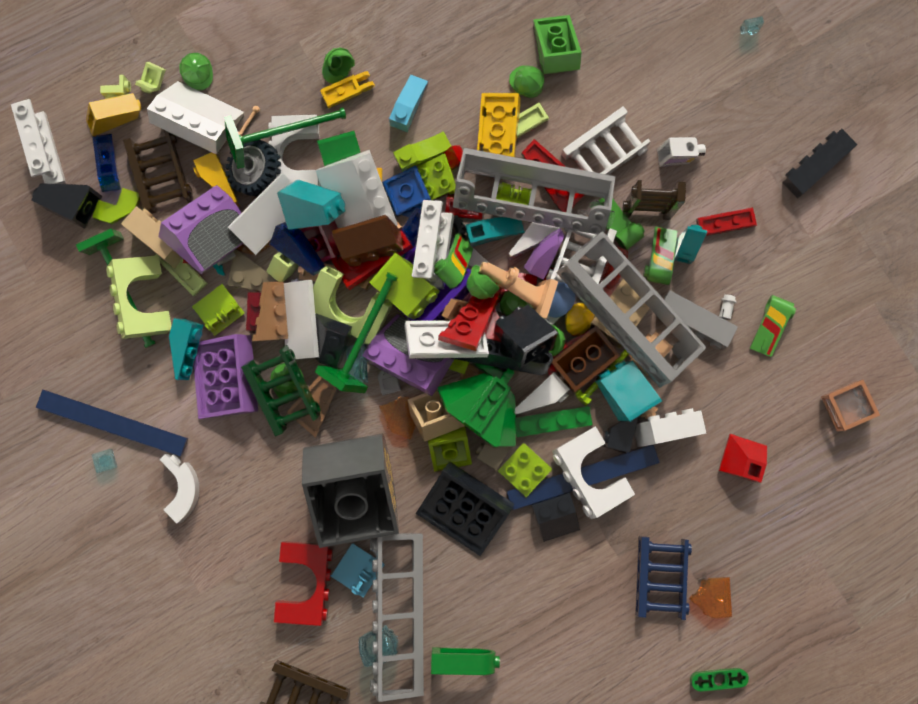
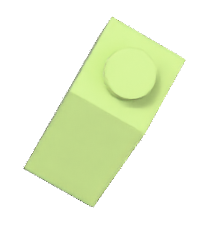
(281, 267)

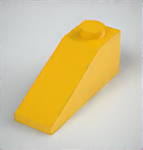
(213, 173)

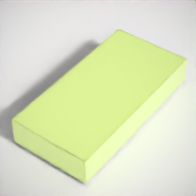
(531, 119)

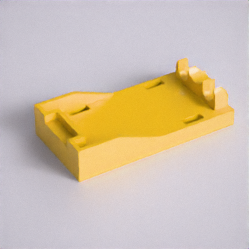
(499, 126)

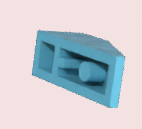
(407, 103)

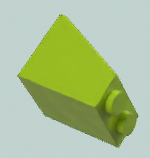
(407, 293)

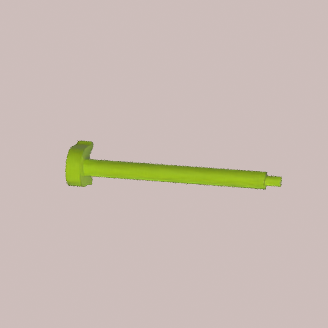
(584, 397)

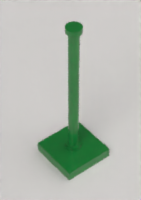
(237, 141)
(101, 243)
(340, 377)

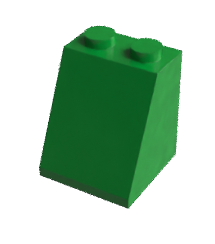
(338, 147)

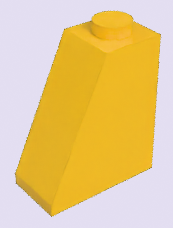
(111, 113)

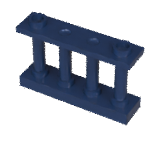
(644, 586)

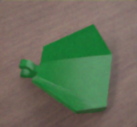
(483, 406)

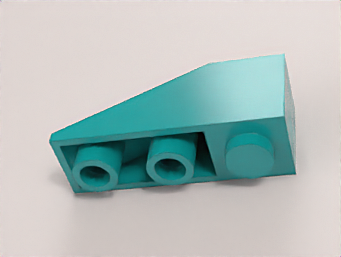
(492, 230)
(689, 244)
(184, 343)

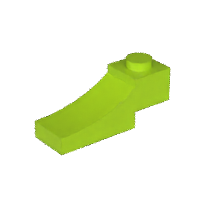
(421, 151)

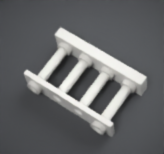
(603, 129)
(38, 143)
(432, 241)
(594, 272)

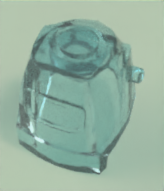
(389, 645)

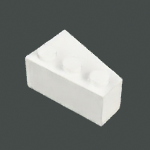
(669, 428)

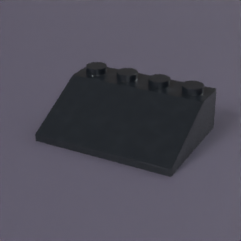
(465, 508)

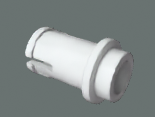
(727, 306)

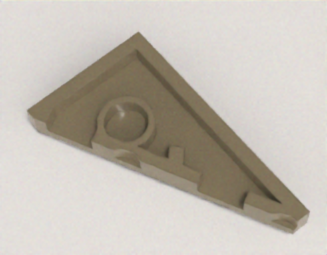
(247, 274)

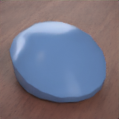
(562, 300)

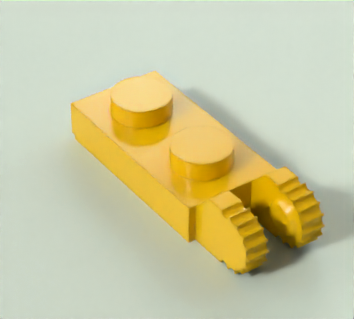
(346, 89)

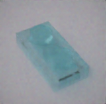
(359, 368)

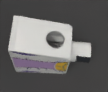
(679, 151)

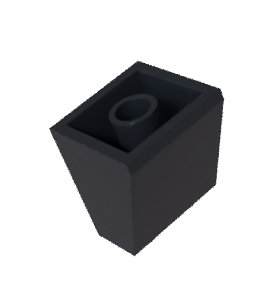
(68, 201)
(525, 334)

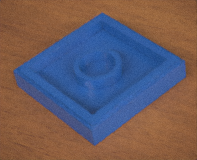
(406, 190)

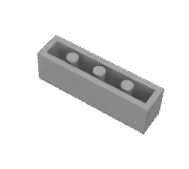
(701, 321)

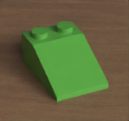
(557, 44)

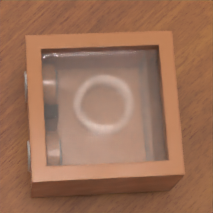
(850, 405)

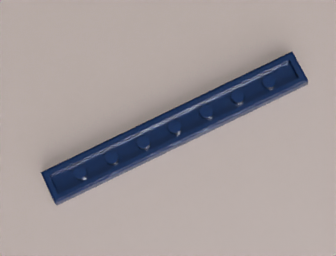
(112, 423)
(591, 474)

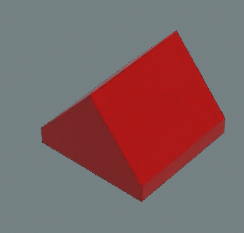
(454, 156)

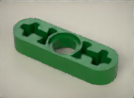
(732, 673)

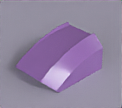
(544, 254)

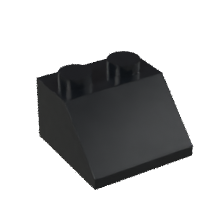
(332, 340)
(556, 517)

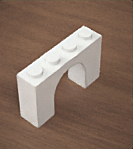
(280, 142)
(594, 501)

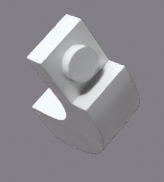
(188, 488)

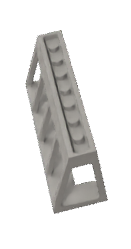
(537, 175)
(618, 323)
(416, 615)

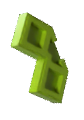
(113, 213)

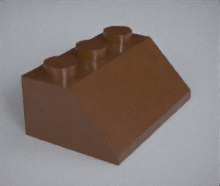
(368, 240)
(585, 359)

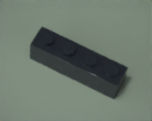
(817, 165)

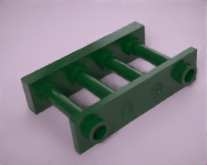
(270, 405)

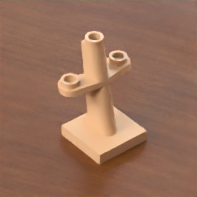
(539, 296)

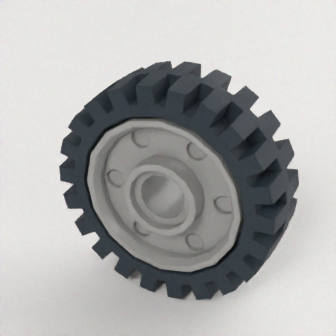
(259, 168)

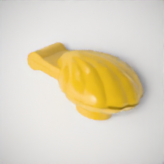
(578, 319)

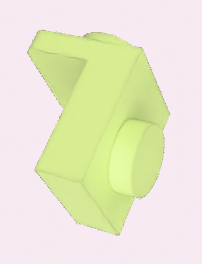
(151, 78)
(111, 91)

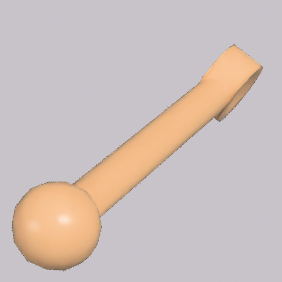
(256, 109)

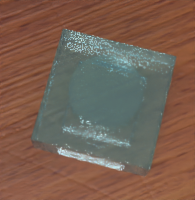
(752, 25)
(104, 460)

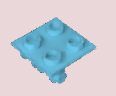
(356, 570)

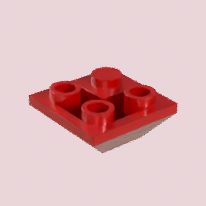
(744, 459)

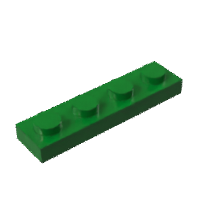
(553, 421)

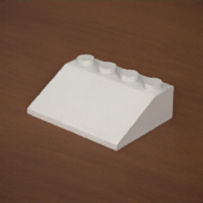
(192, 116)
(359, 187)

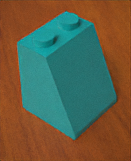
(309, 205)
(627, 391)

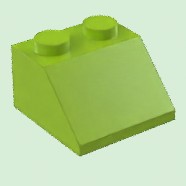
(450, 447)

